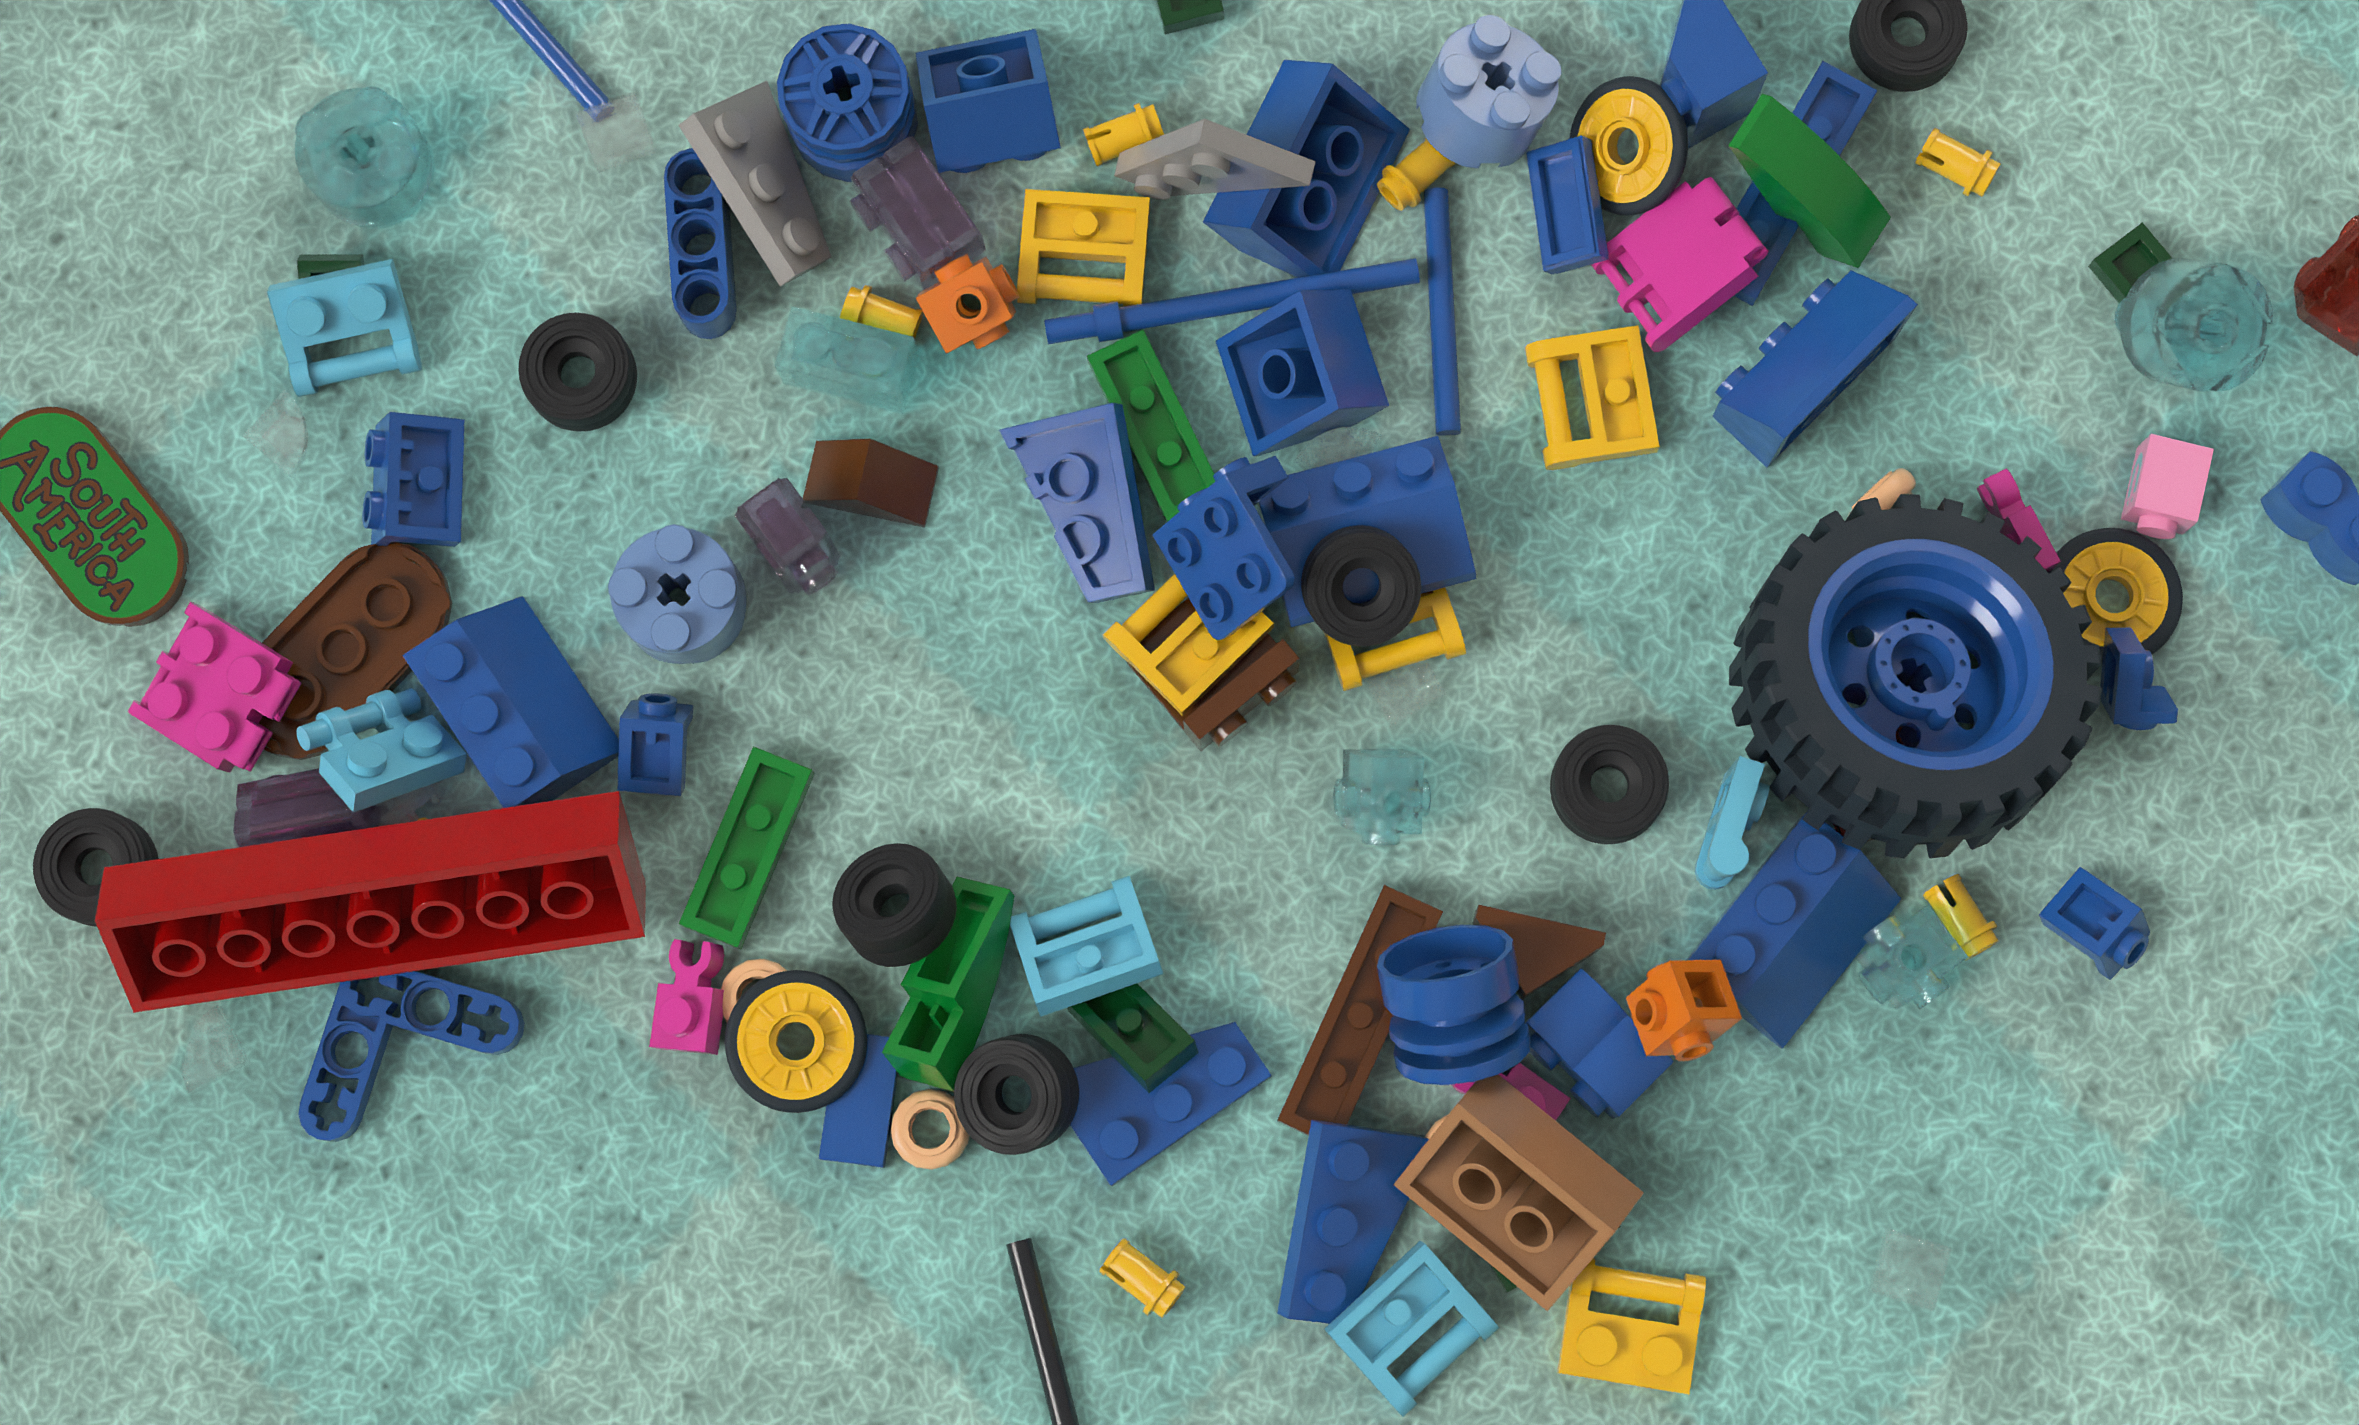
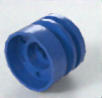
(851, 133)
(1454, 1004)

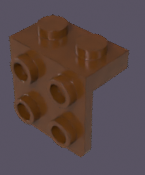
(1219, 715)

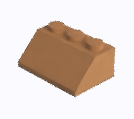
(1518, 1189)

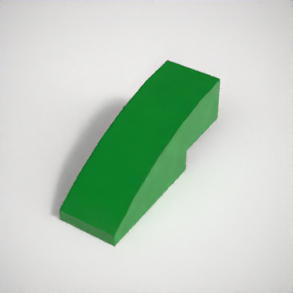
(1809, 183)
(952, 988)

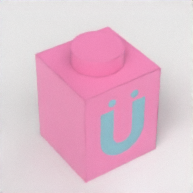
(2166, 486)

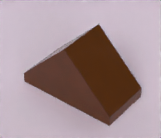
(871, 480)
(1541, 946)

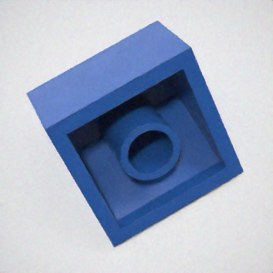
(1710, 69)
(987, 102)
(1301, 370)

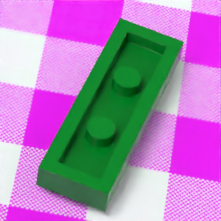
(1154, 421)
(747, 848)

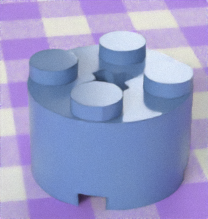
(1487, 94)
(694, 564)

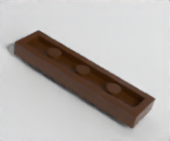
(1355, 1019)

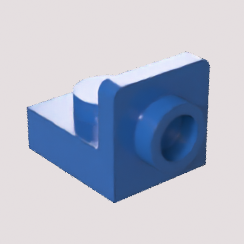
(2128, 684)
(653, 745)
(2098, 922)

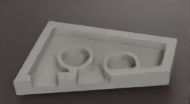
(1210, 160)
(760, 179)

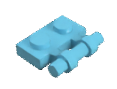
(385, 764)

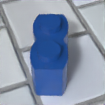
(2321, 507)
(1595, 1045)

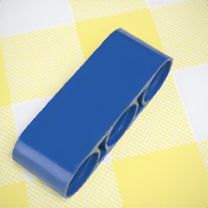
(702, 273)

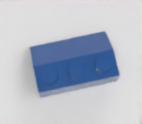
(1349, 136)
(1810, 363)
(1394, 490)
(514, 703)
(1797, 927)

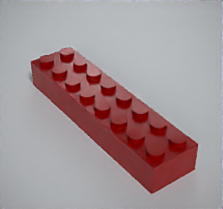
(373, 902)

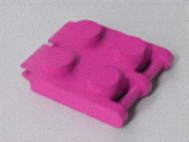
(1682, 260)
(216, 692)

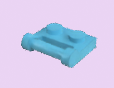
(338, 308)
(1735, 809)
(1090, 959)
(1399, 1312)

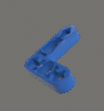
(376, 1025)

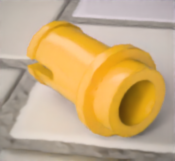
(1123, 133)
(1958, 163)
(1413, 175)
(879, 312)
(1965, 919)
(1143, 1278)

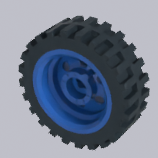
(1915, 674)

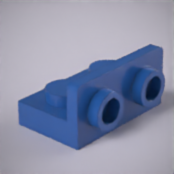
(415, 480)

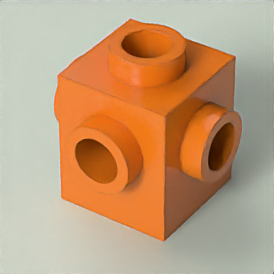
(950, 316)
(1683, 1008)

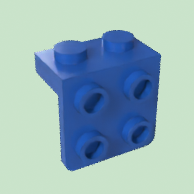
(1225, 548)

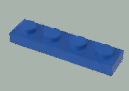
(1833, 110)

